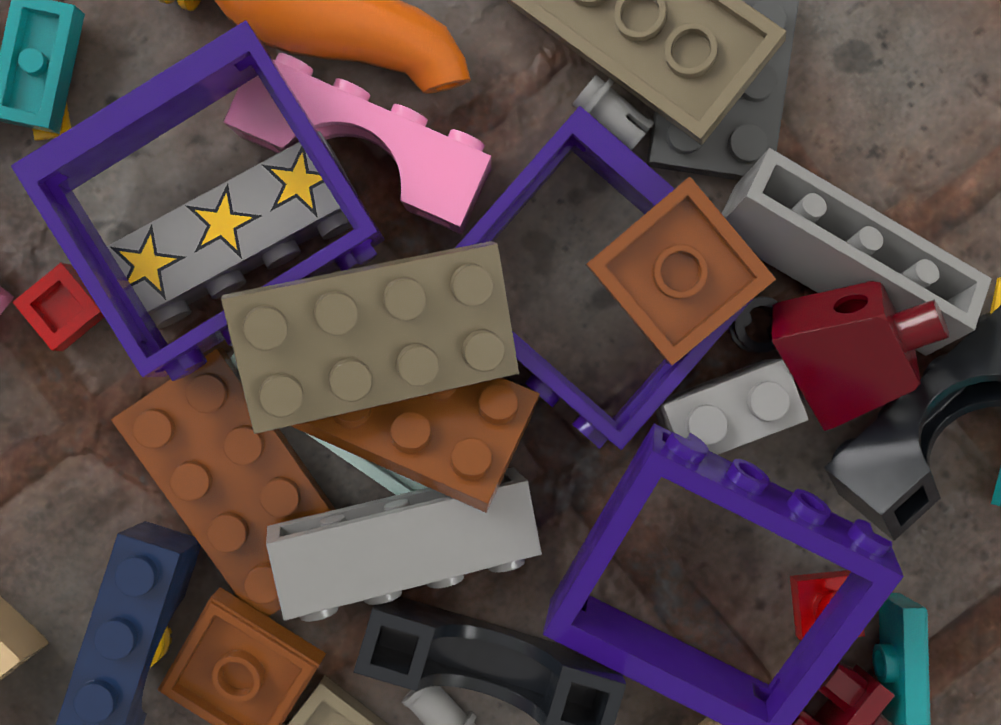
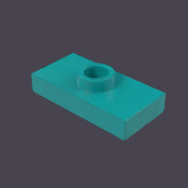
(903, 660)

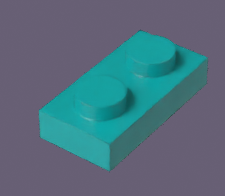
(38, 62)

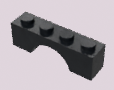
(887, 465)
(432, 647)

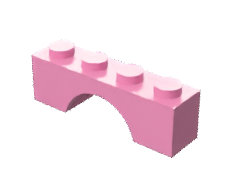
(437, 171)

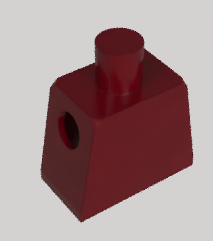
(853, 348)

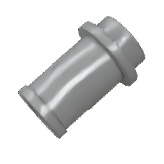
(613, 112)
(436, 707)

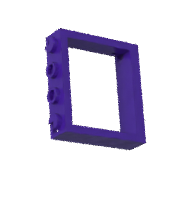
(137, 120)
(644, 190)
(680, 669)

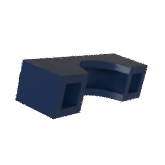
(133, 607)

